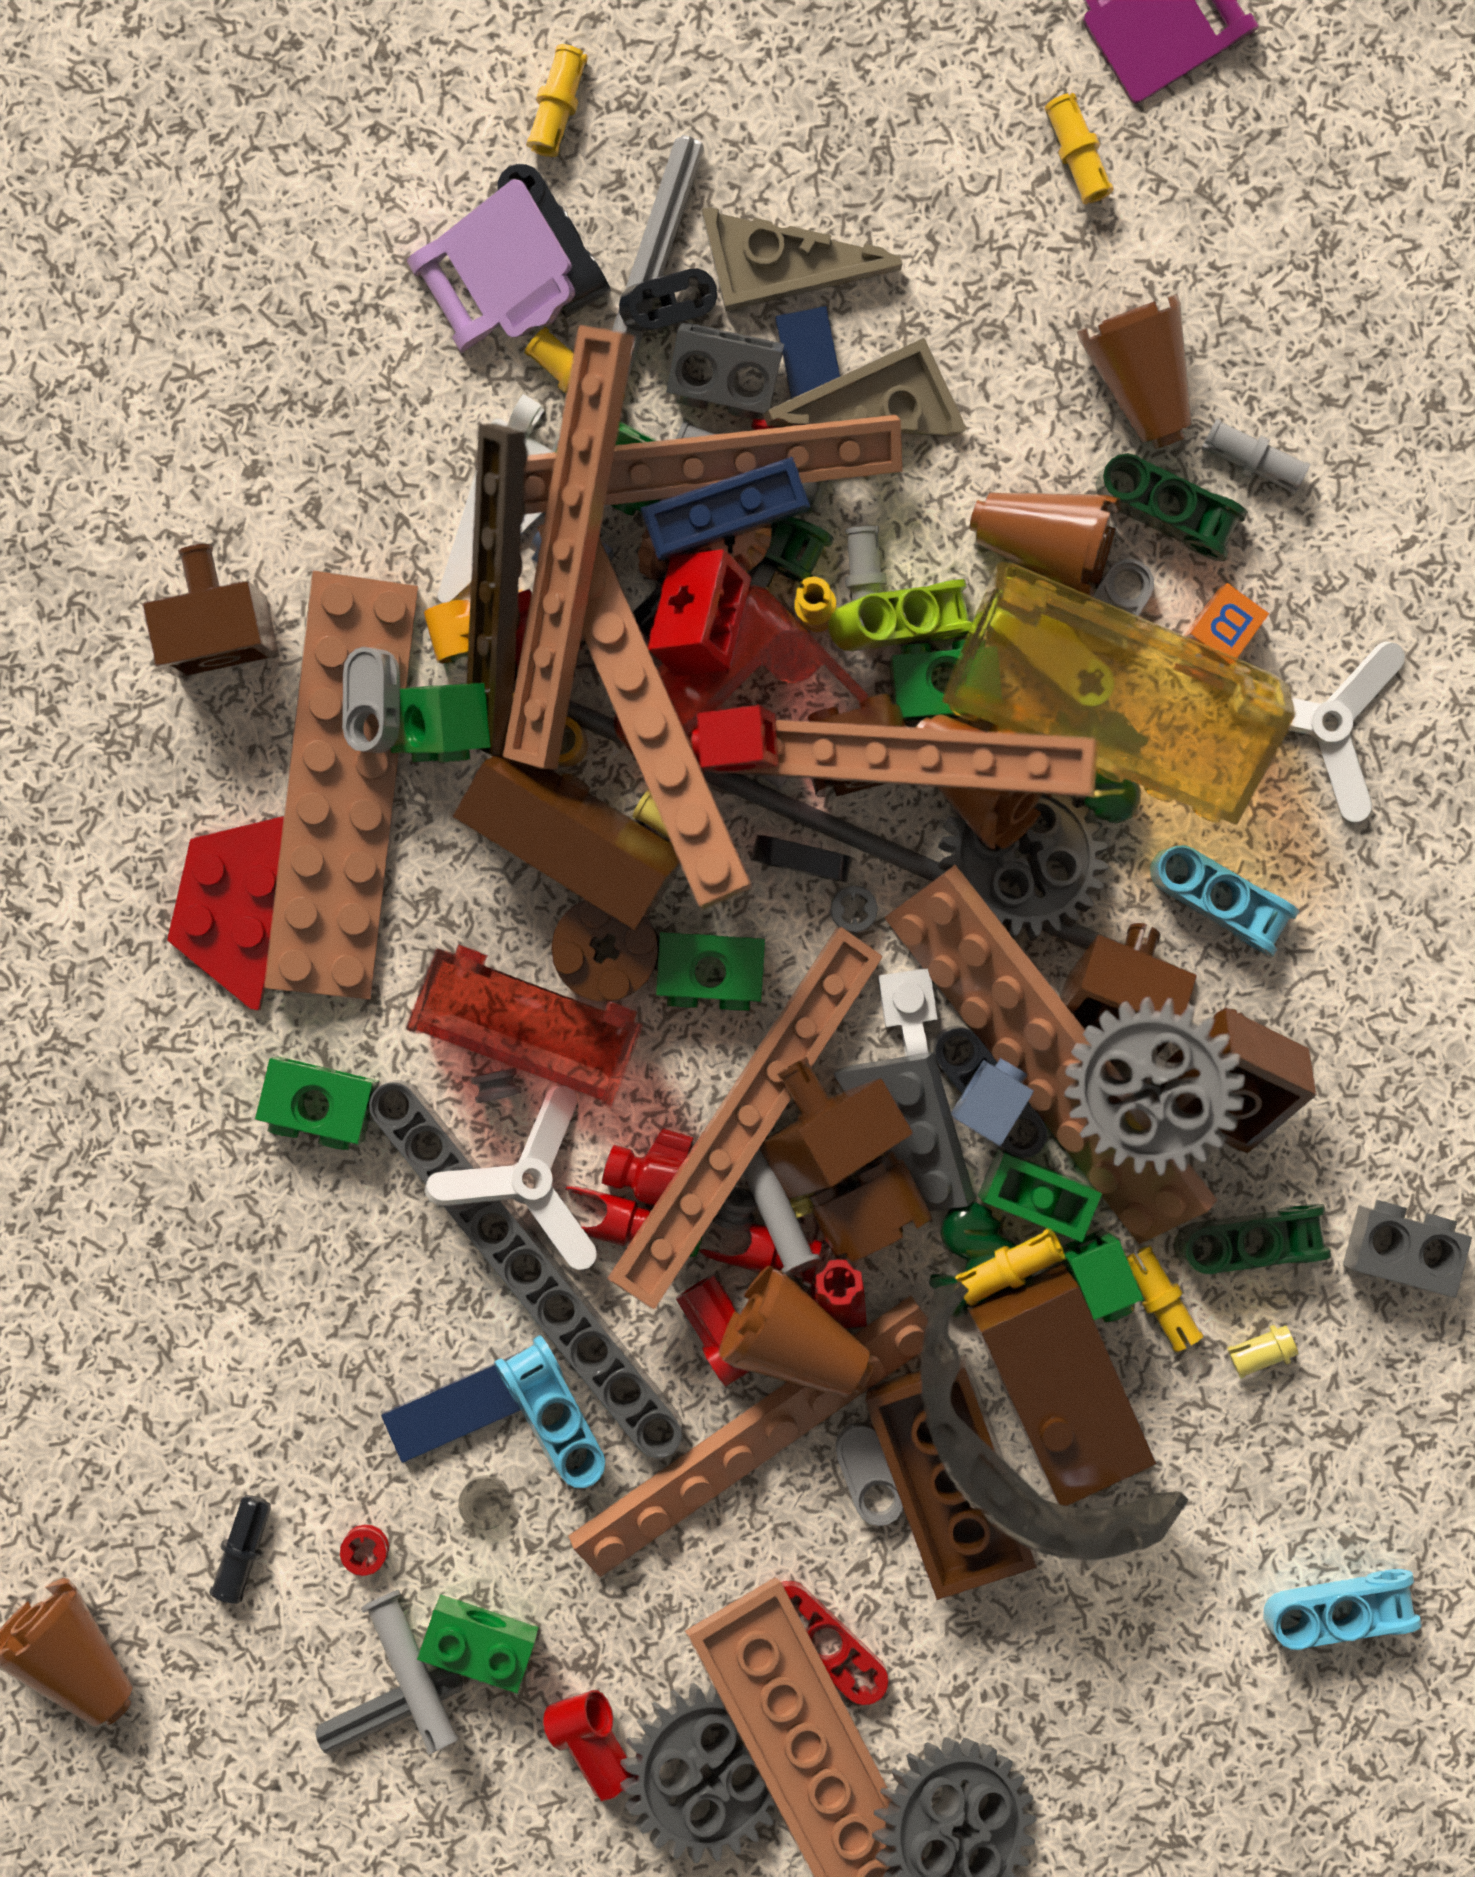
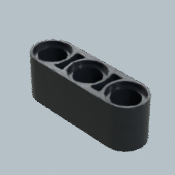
(962, 1074)

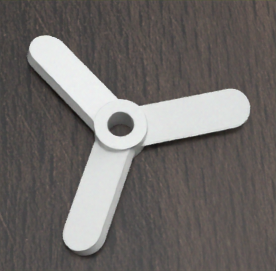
(1345, 706)
(507, 1182)

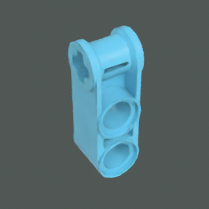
(1254, 913)
(535, 1383)
(1379, 1608)

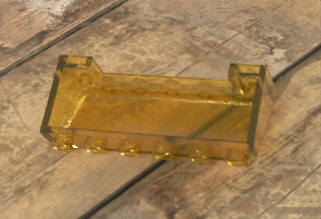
(1155, 700)

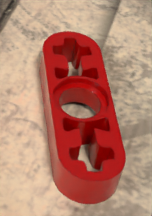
(863, 1659)

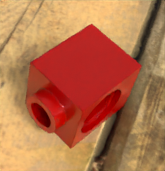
(736, 740)

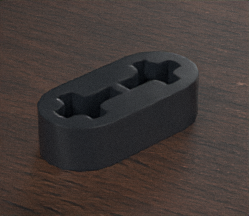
(665, 288)
(801, 858)

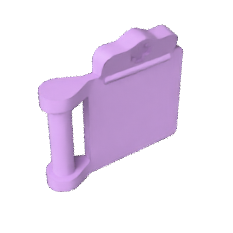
(505, 262)

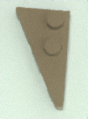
(768, 262)
(897, 384)

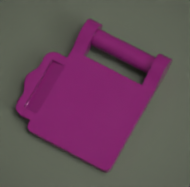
(1160, 39)

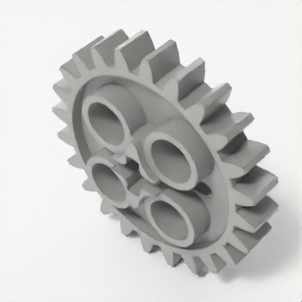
(1172, 1129)

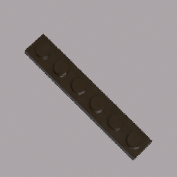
(496, 572)

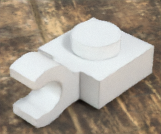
(908, 1002)

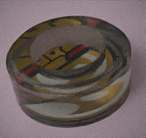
(484, 1502)

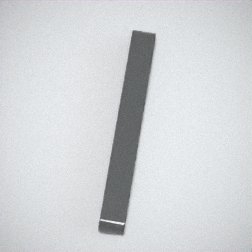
(533, 1293)

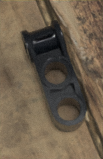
(585, 272)

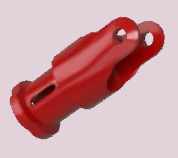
(622, 1217)
(762, 1254)

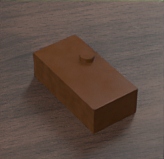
(570, 836)
(1062, 1385)
(951, 1536)

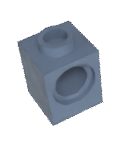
(993, 1100)

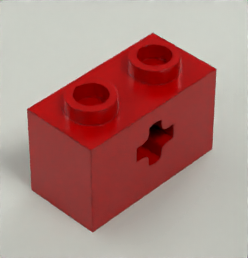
(699, 613)

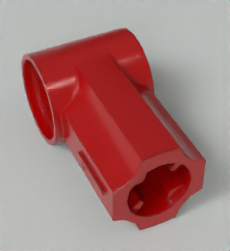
(841, 1294)
(709, 1313)
(585, 1729)

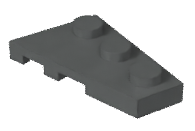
(933, 1148)

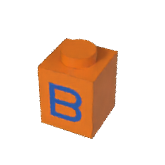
(1227, 621)

